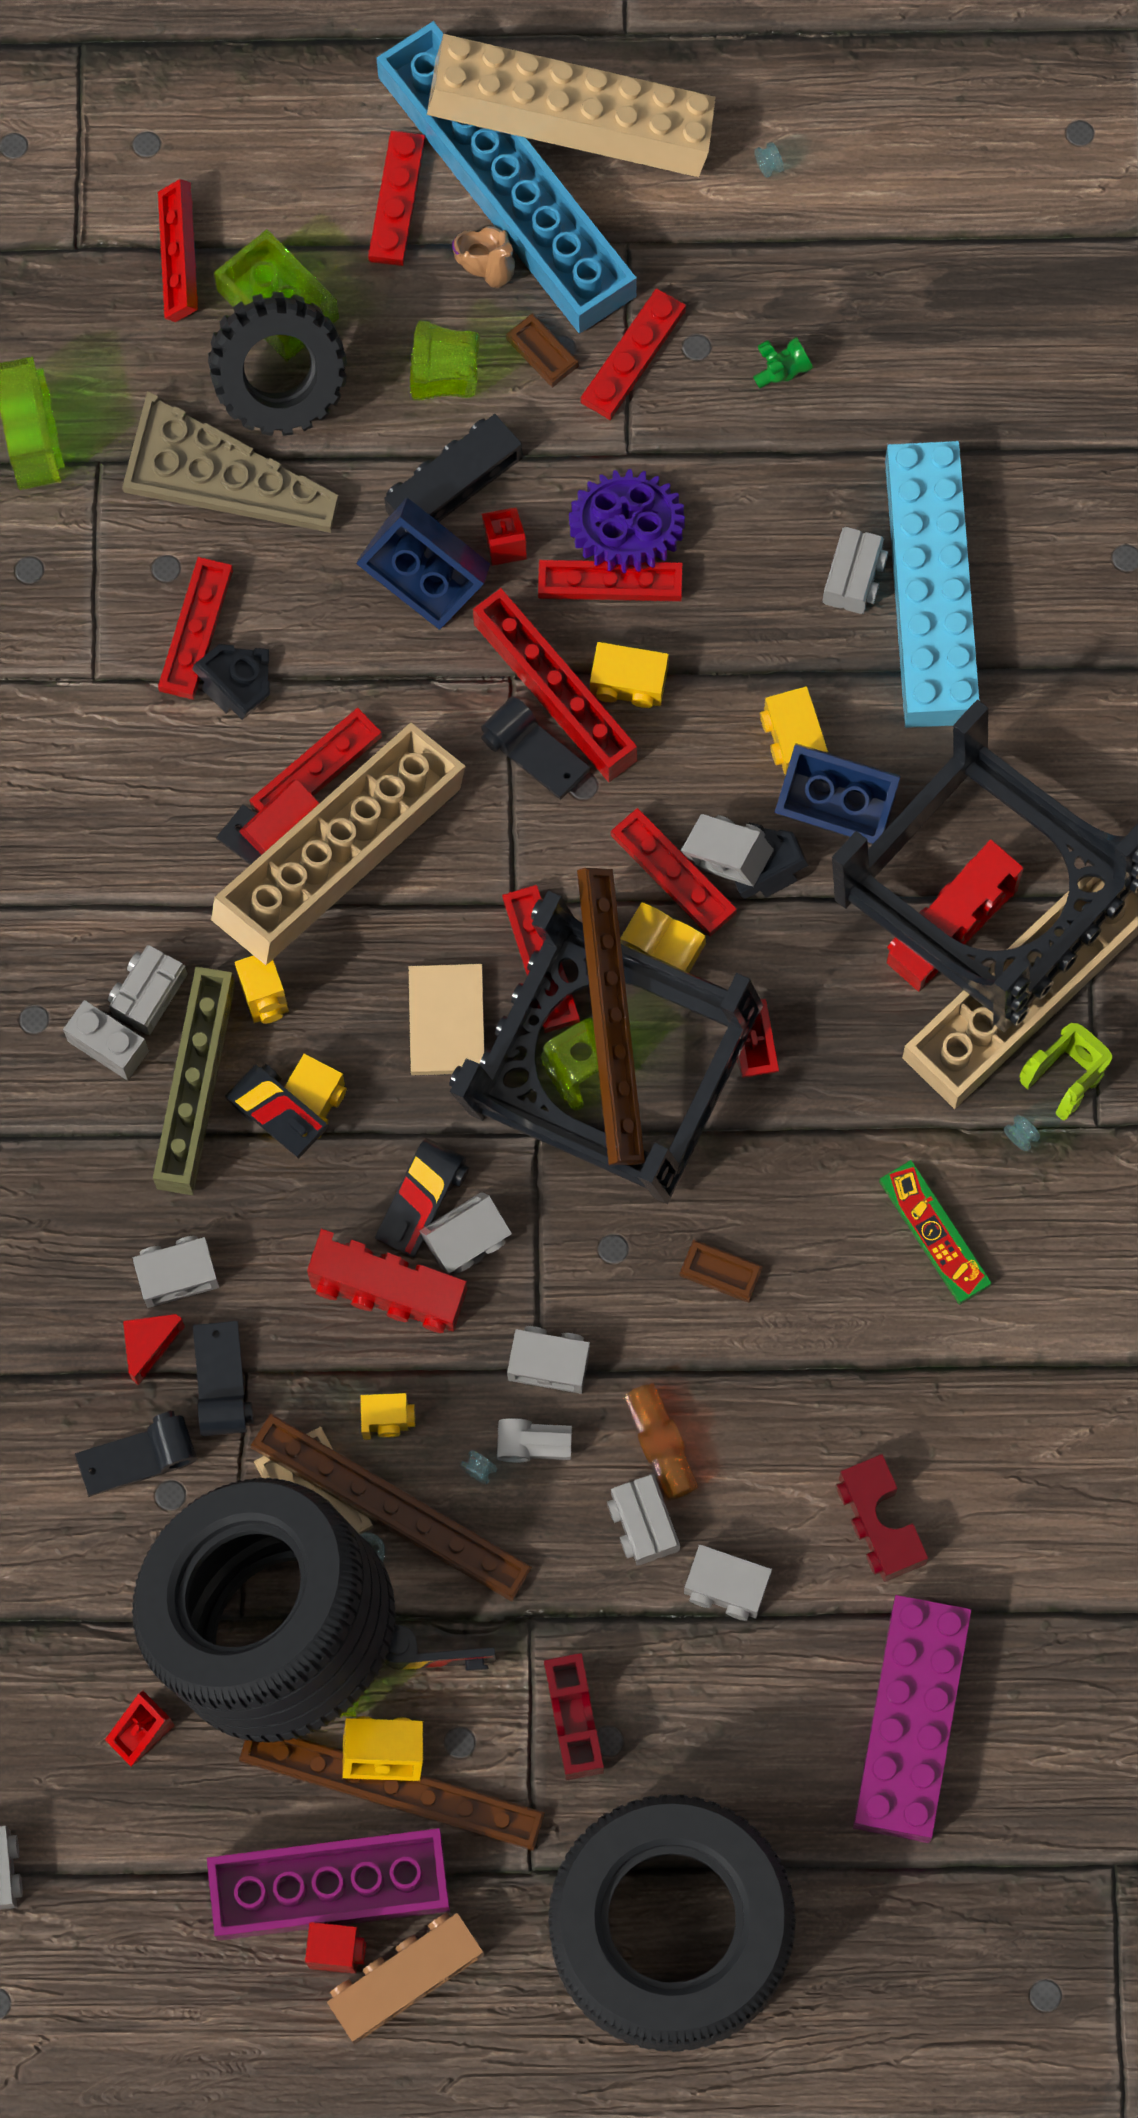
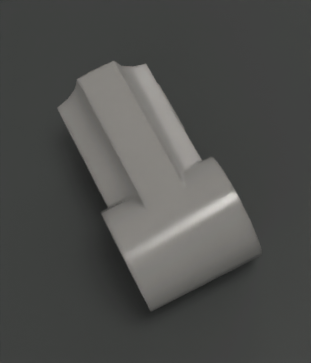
(522, 1440)

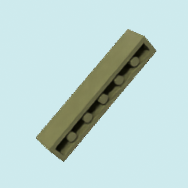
(194, 1081)

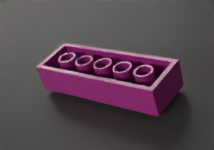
(912, 1719)
(328, 1884)

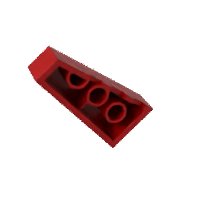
(962, 908)
(385, 1284)

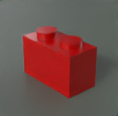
(279, 816)
(335, 1948)

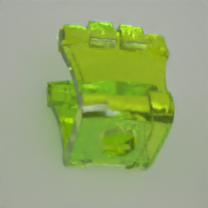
(443, 362)
(563, 1068)

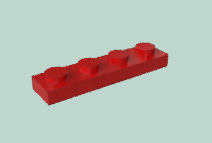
(396, 198)
(177, 250)
(633, 354)
(587, 581)
(195, 627)
(325, 758)
(673, 872)
(519, 909)

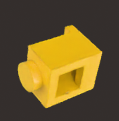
(386, 1415)

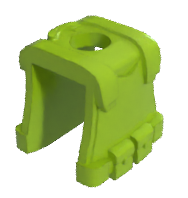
(1072, 1041)

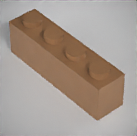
(404, 1978)

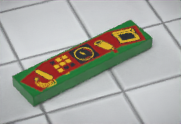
(935, 1232)

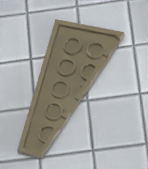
(207, 469)

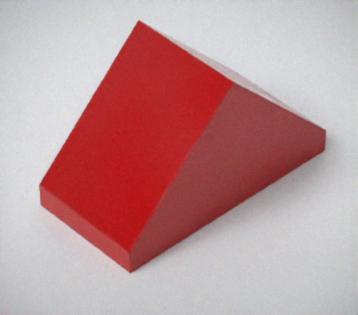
(504, 536)
(759, 1051)
(147, 1341)
(139, 1729)

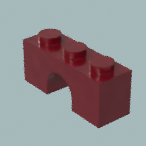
(891, 1550)
(573, 1716)

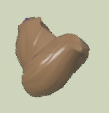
(486, 255)

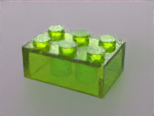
(267, 268)
(29, 424)

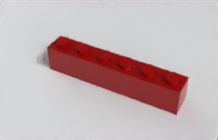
(555, 685)

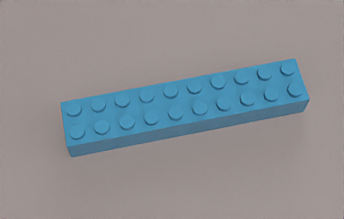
(515, 193)

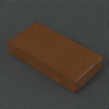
(542, 350)
(721, 1271)

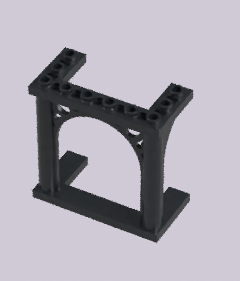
(1012, 991)
(482, 1086)

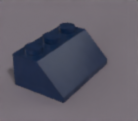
(424, 564)
(837, 793)

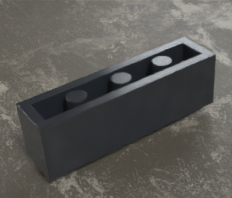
(460, 470)

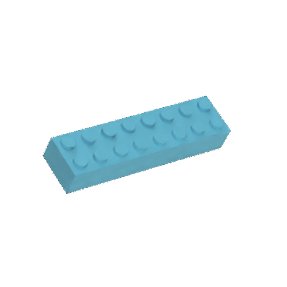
(931, 582)

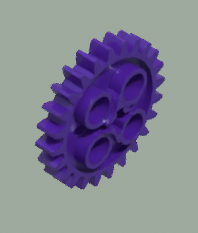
(614, 525)

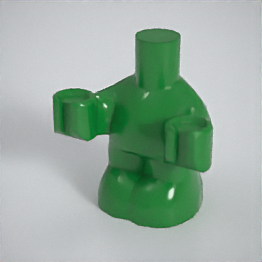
(782, 365)

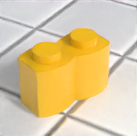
(663, 937)

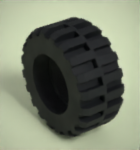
(289, 408)

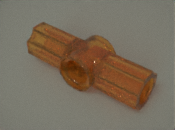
(661, 1441)

